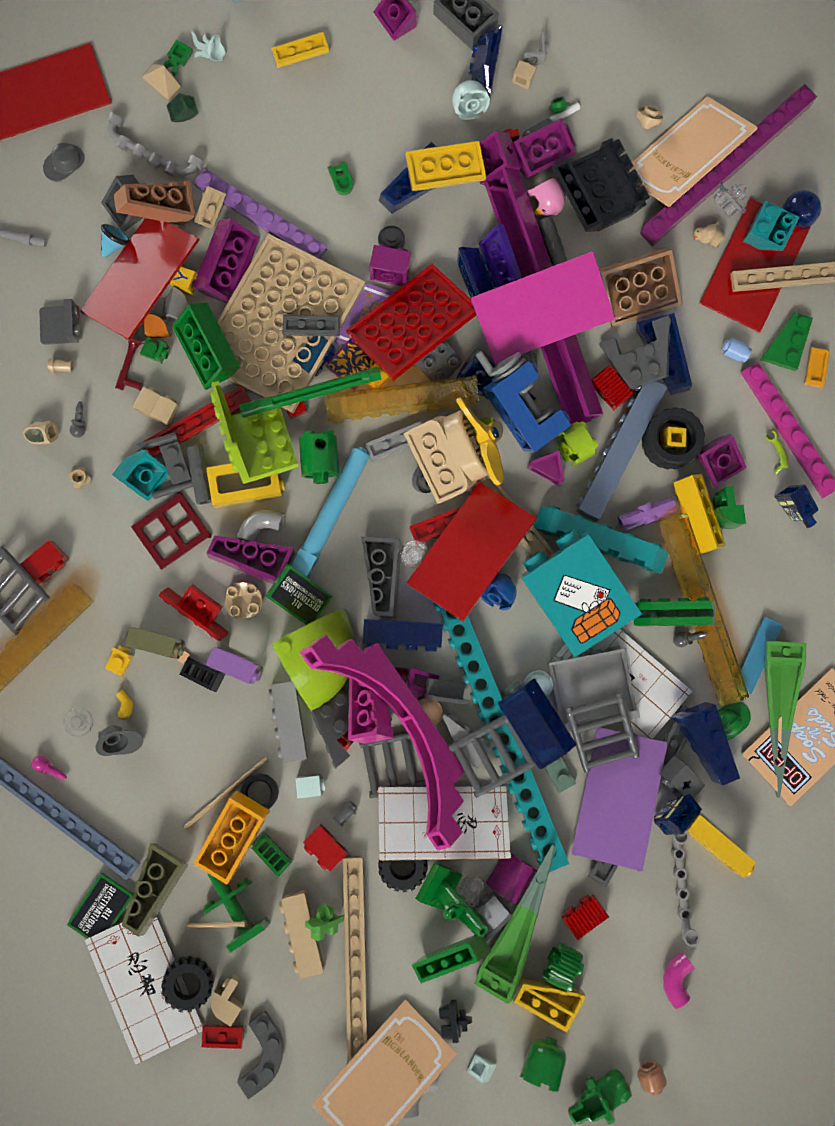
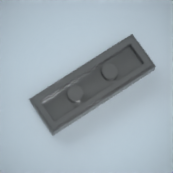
(311, 325)

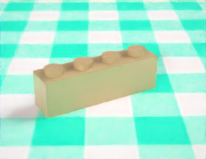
(305, 949)

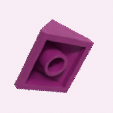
(396, 17)
(511, 878)

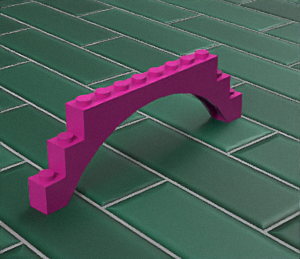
(437, 761)

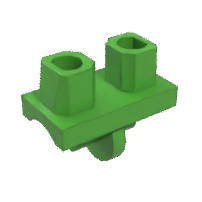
(324, 922)

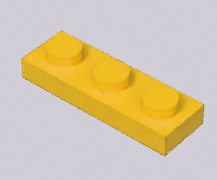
(300, 50)

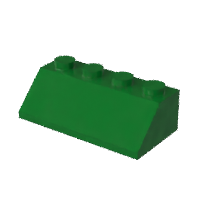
(205, 344)

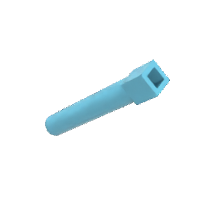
(330, 512)

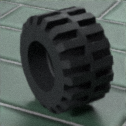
(402, 882)
(194, 1000)

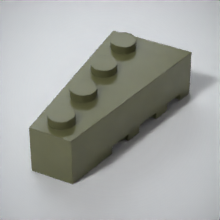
(155, 884)

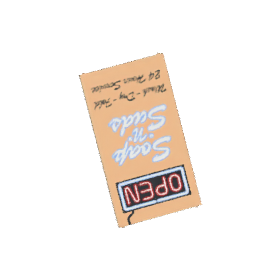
(810, 744)

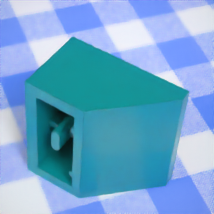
(771, 228)

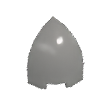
(174, 305)

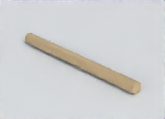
(216, 924)

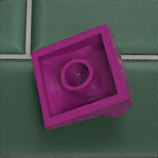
(721, 459)

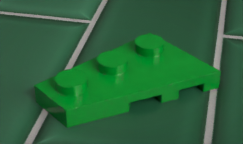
(790, 343)

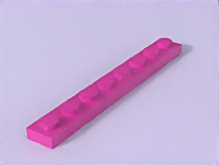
(789, 429)

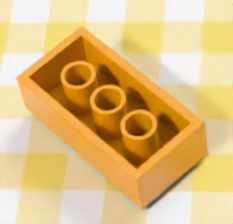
(231, 837)

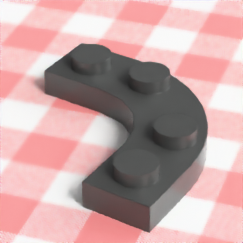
(271, 1059)

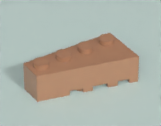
(157, 201)

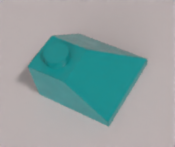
(141, 473)

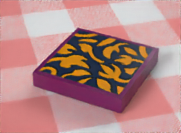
(349, 360)

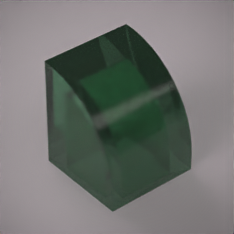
(182, 108)

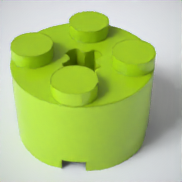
(576, 443)

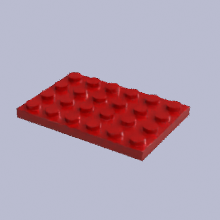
(412, 321)

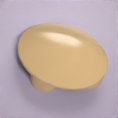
(243, 600)

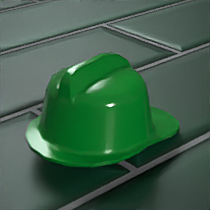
(734, 718)

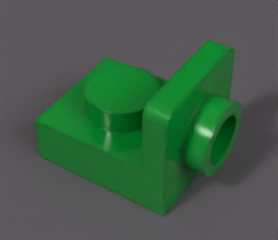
(155, 350)

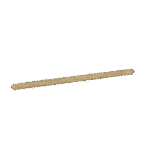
(226, 792)

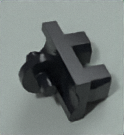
(452, 1031)

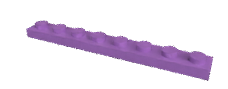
(261, 215)

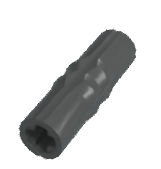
(552, 241)
(199, 474)

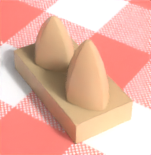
(209, 207)

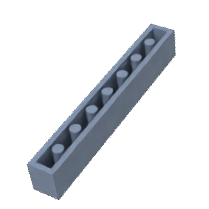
(620, 451)

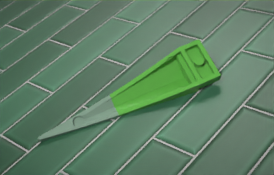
(783, 677)
(506, 961)

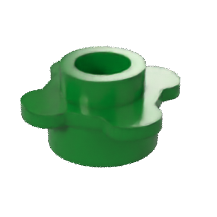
(559, 104)

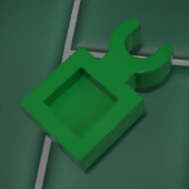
(178, 55)

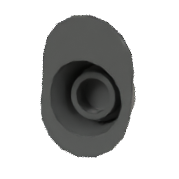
(63, 161)
(116, 741)

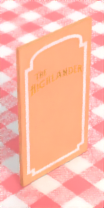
(690, 150)
(386, 1073)

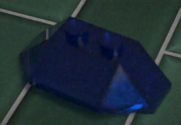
(486, 58)

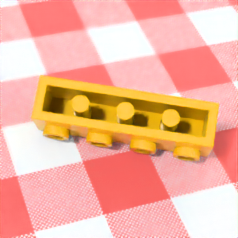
(698, 505)

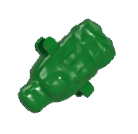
(600, 1098)

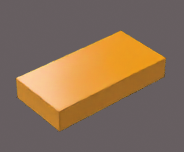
(816, 367)

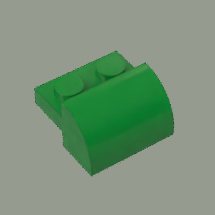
(727, 512)

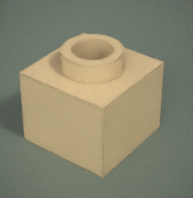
(524, 74)

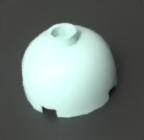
(470, 99)

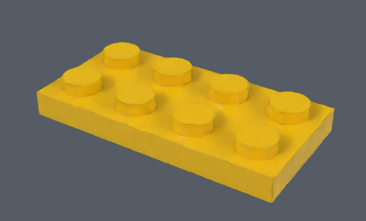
(445, 166)

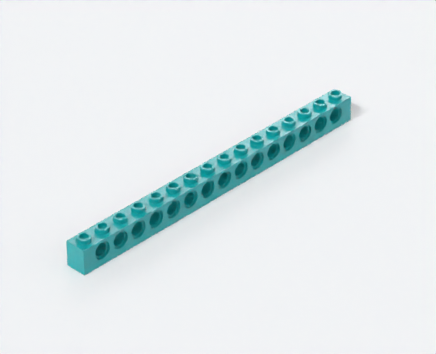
(527, 781)

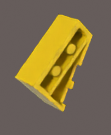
(549, 1002)

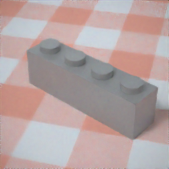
(289, 722)

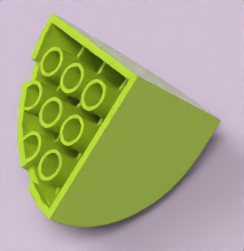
(314, 685)

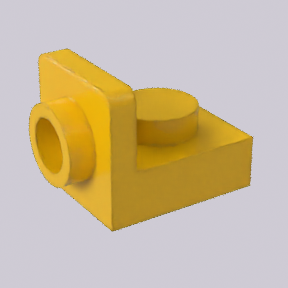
(119, 660)

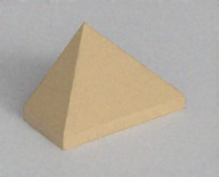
(162, 81)

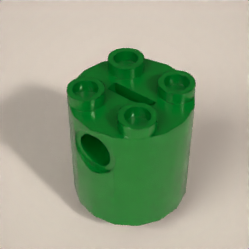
(316, 462)

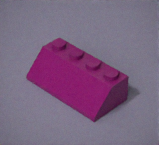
(225, 260)

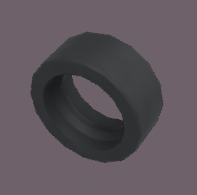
(268, 780)

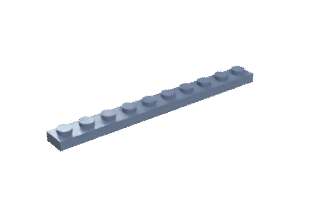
(67, 821)

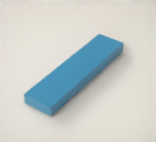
(755, 657)

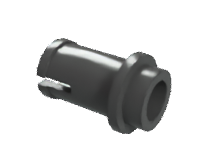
(345, 813)

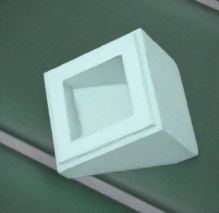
(481, 1068)

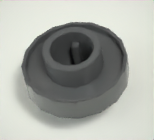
(392, 237)
(419, 482)

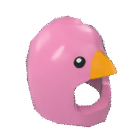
(549, 197)

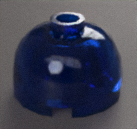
(804, 205)

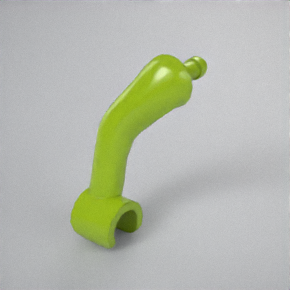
(780, 450)

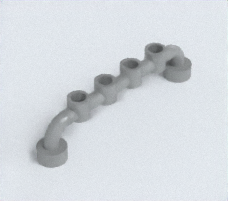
(154, 158)
(689, 935)

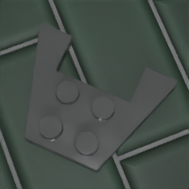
(644, 363)
(332, 724)

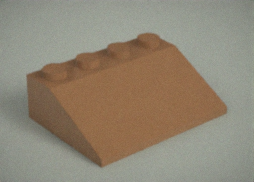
(641, 285)

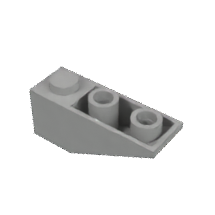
(458, 732)

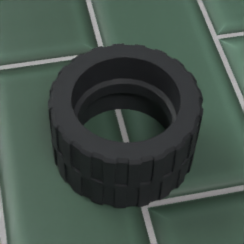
(682, 418)

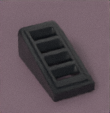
(212, 680)

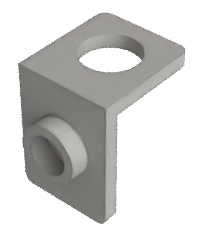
(540, 55)

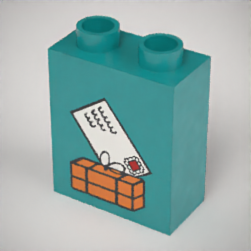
(579, 592)

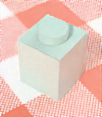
(309, 786)

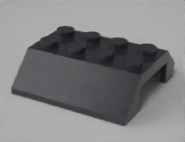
(602, 186)

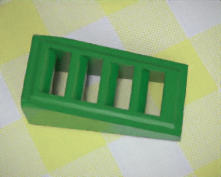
(266, 859)

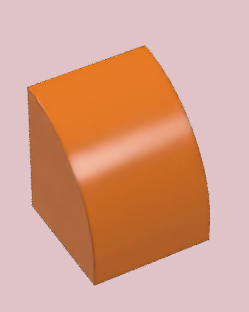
(155, 327)

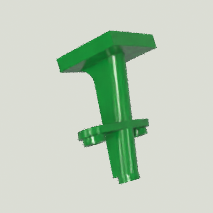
(440, 893)
(236, 912)

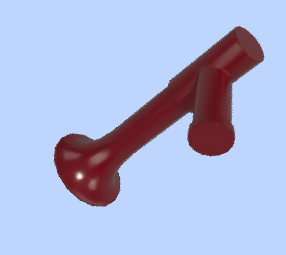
(122, 379)

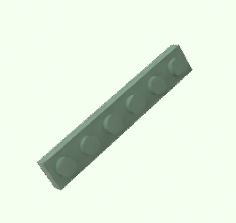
(557, 770)

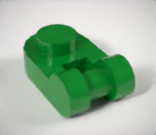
(342, 183)

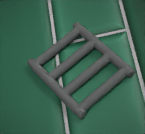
(28, 582)
(622, 716)
(404, 738)
(496, 780)

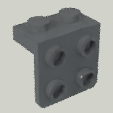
(59, 324)
(439, 363)

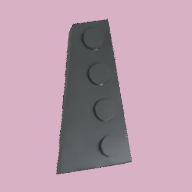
(383, 572)

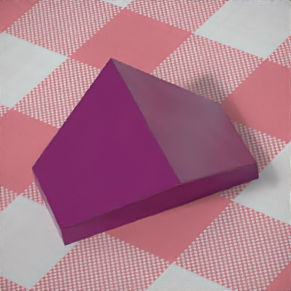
(548, 467)
(417, 682)

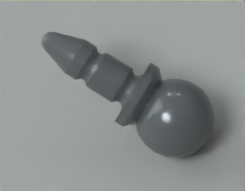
(77, 429)
(682, 639)

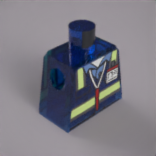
(798, 504)
(674, 820)

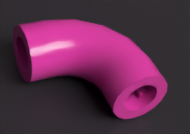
(673, 980)

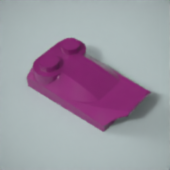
(544, 148)

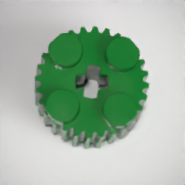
(563, 967)

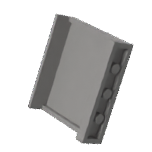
(592, 679)

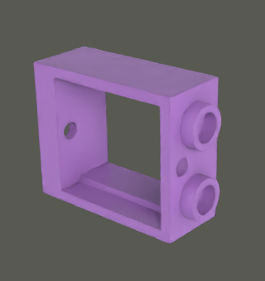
(234, 665)

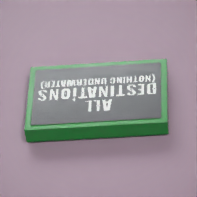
(298, 595)
(100, 907)

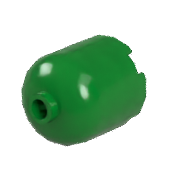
(544, 1064)

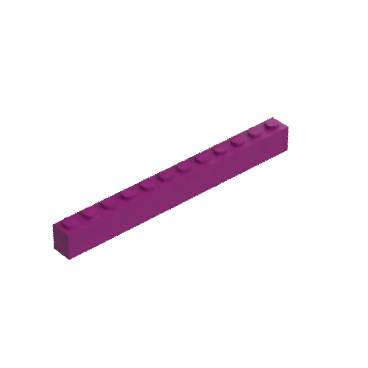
(766, 132)

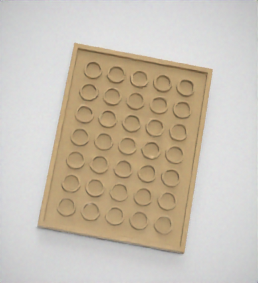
(279, 284)

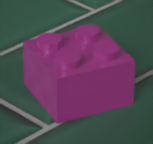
(390, 265)

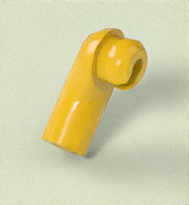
(126, 705)

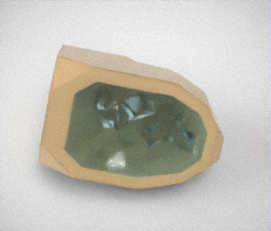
(41, 432)

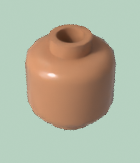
(651, 1077)

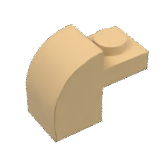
(224, 1004)

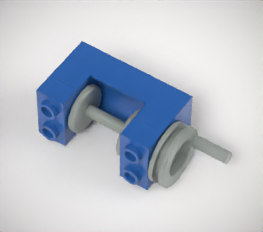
(510, 381)

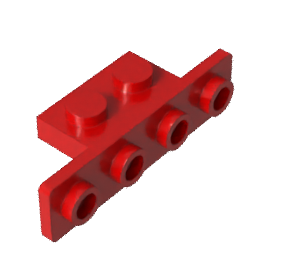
(198, 608)

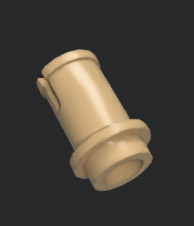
(59, 365)

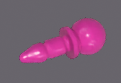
(40, 763)

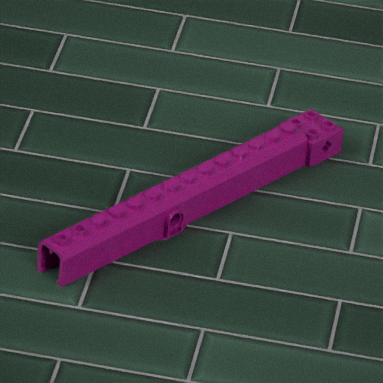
(514, 210)

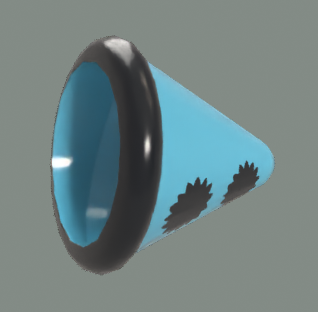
(112, 239)

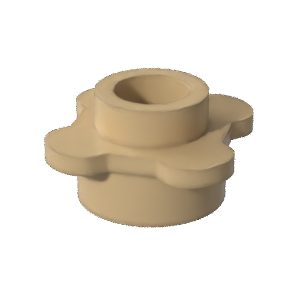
(85, 479)

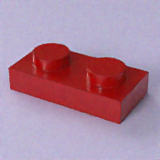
(222, 1036)

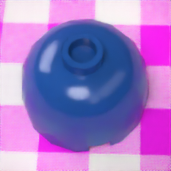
(500, 592)

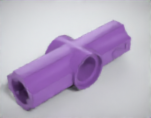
(647, 514)

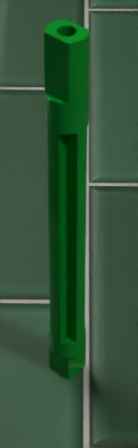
(310, 392)

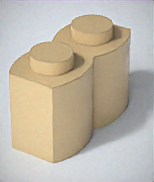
(156, 406)

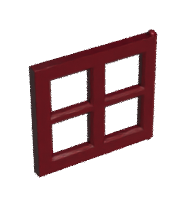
(171, 531)

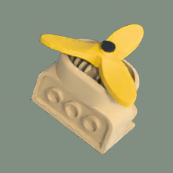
(456, 452)

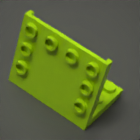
(255, 444)

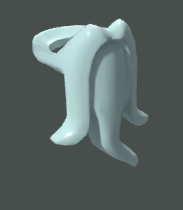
(210, 50)

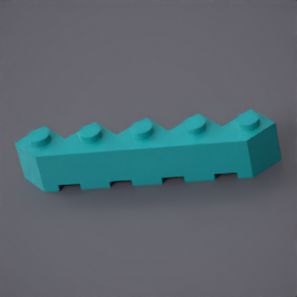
(621, 546)

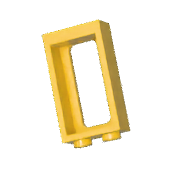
(243, 496)
(721, 847)

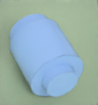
(736, 350)

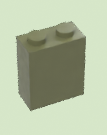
(155, 643)

